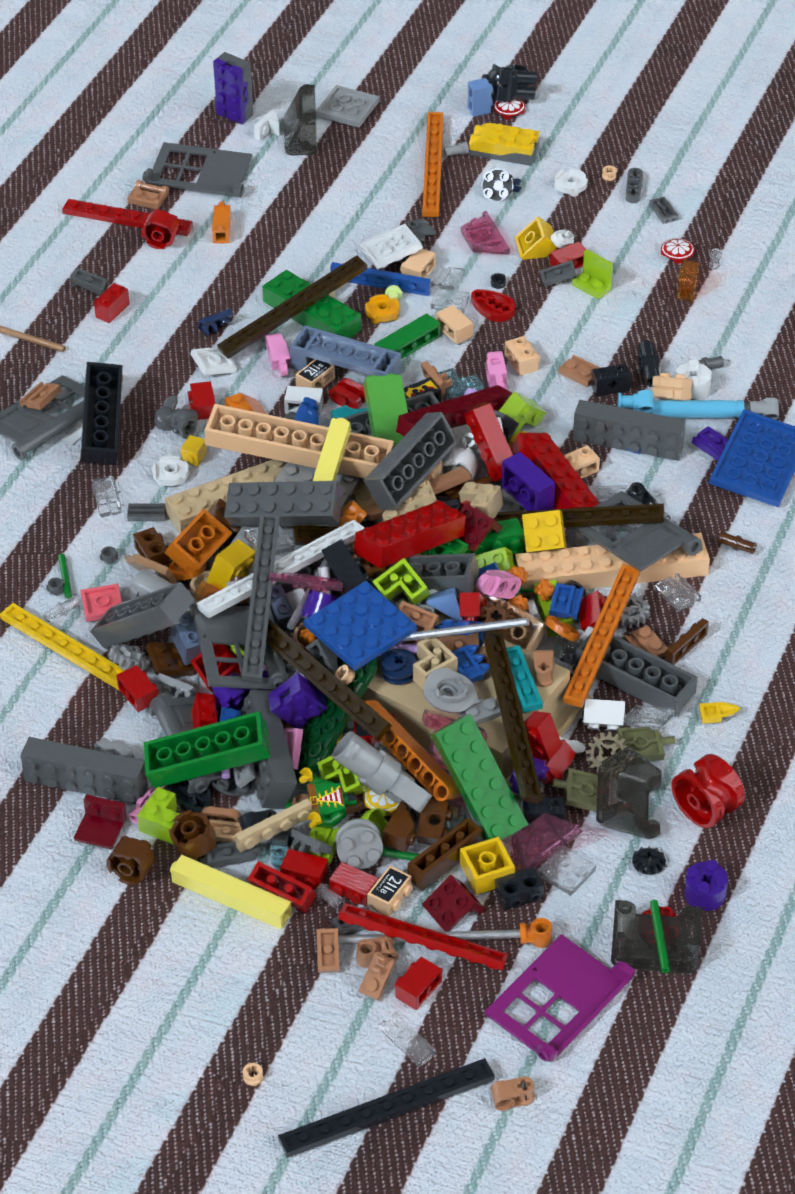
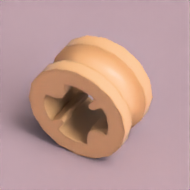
(609, 173)
(345, 674)
(249, 1068)

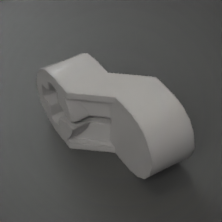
(117, 748)

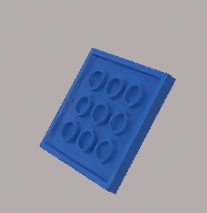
(360, 625)

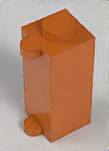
(221, 223)

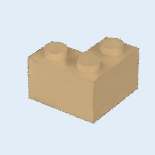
(483, 497)
(431, 656)

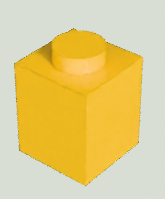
(193, 450)

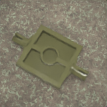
(645, 741)
(579, 789)

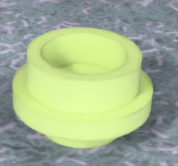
(393, 291)

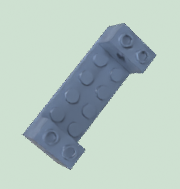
(342, 352)
(186, 636)

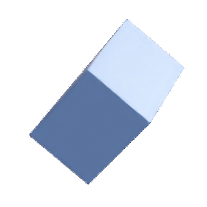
(446, 602)

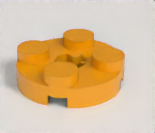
(378, 315)

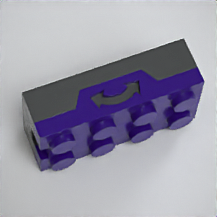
(233, 88)

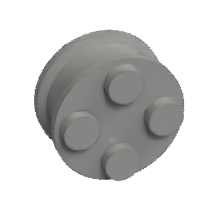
(359, 843)

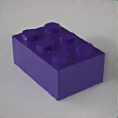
(527, 483)

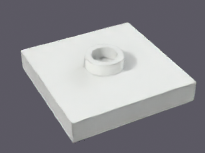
(212, 361)

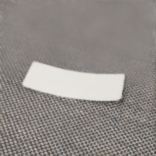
(75, 434)

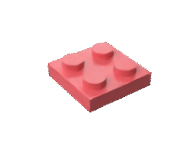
(99, 600)

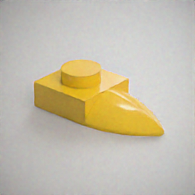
(715, 711)

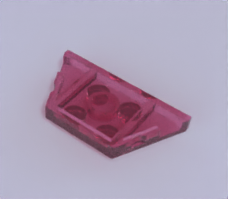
(484, 236)
(300, 580)
(541, 840)

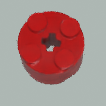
(160, 229)

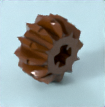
(498, 608)

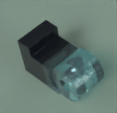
(280, 846)

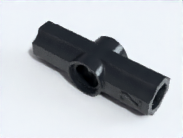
(648, 361)

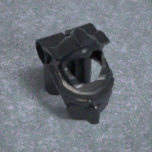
(513, 81)

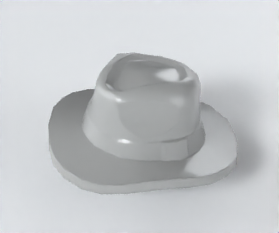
(449, 690)

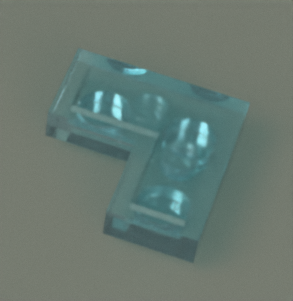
(461, 385)

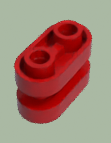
(348, 393)

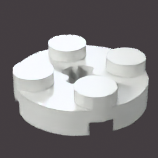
(564, 182)
(176, 477)

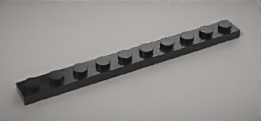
(385, 1108)

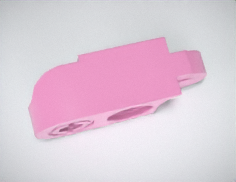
(278, 353)
(496, 369)
(498, 584)

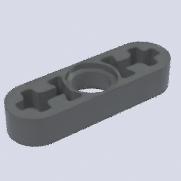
(634, 189)

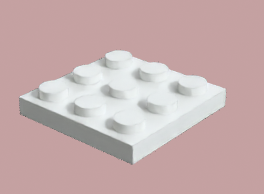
(391, 246)

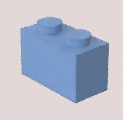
(479, 97)

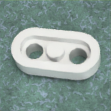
(562, 238)

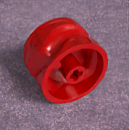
(708, 791)

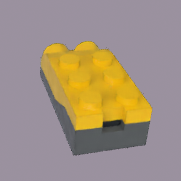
(504, 143)

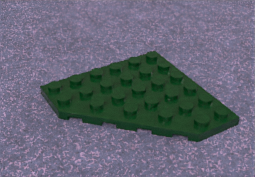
(325, 729)

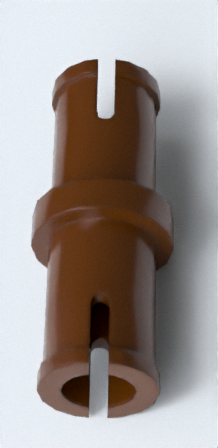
(737, 542)

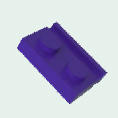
(710, 442)

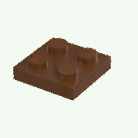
(167, 660)

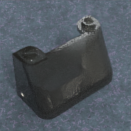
(301, 123)
(624, 793)
(636, 941)

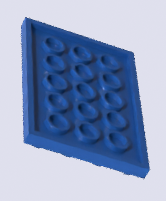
(757, 459)

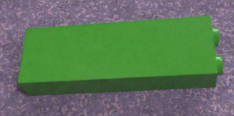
(384, 404)

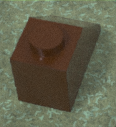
(399, 830)

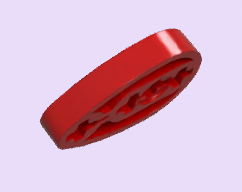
(493, 305)

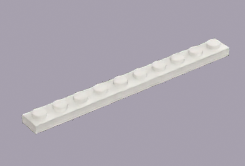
(288, 564)

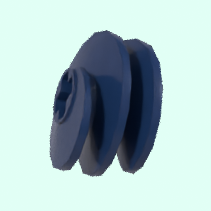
(397, 666)

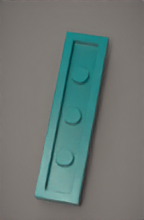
(525, 685)

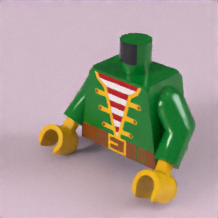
(326, 800)

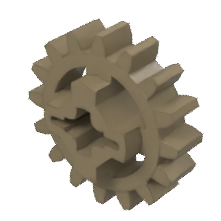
(599, 743)

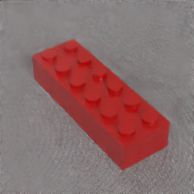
(543, 452)
(409, 534)

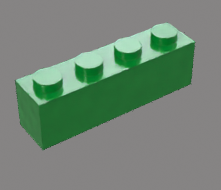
(412, 336)

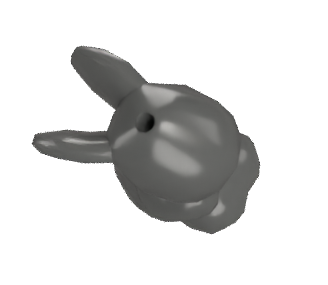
(181, 420)

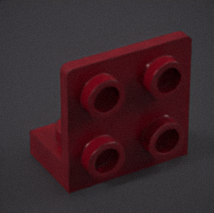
(477, 526)
(101, 822)
(451, 903)

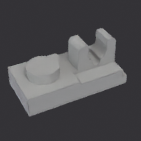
(181, 688)

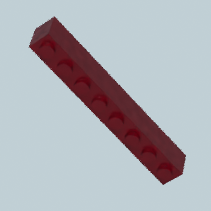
(456, 408)

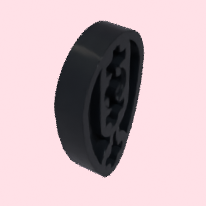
(189, 801)

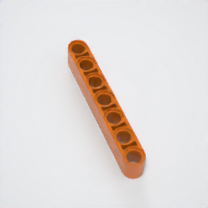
(428, 772)

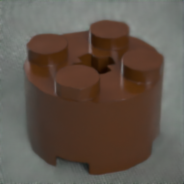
(193, 834)
(131, 860)

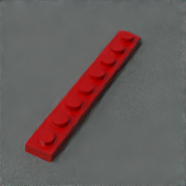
(116, 215)
(429, 938)

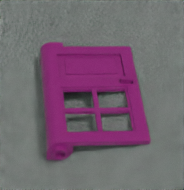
(572, 977)

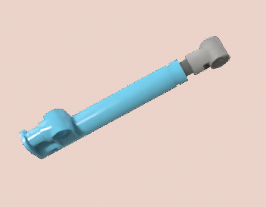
(645, 402)

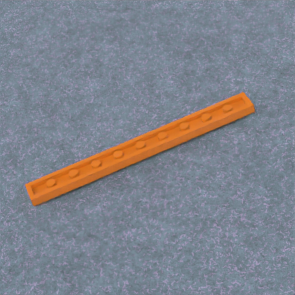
(433, 159)
(601, 636)

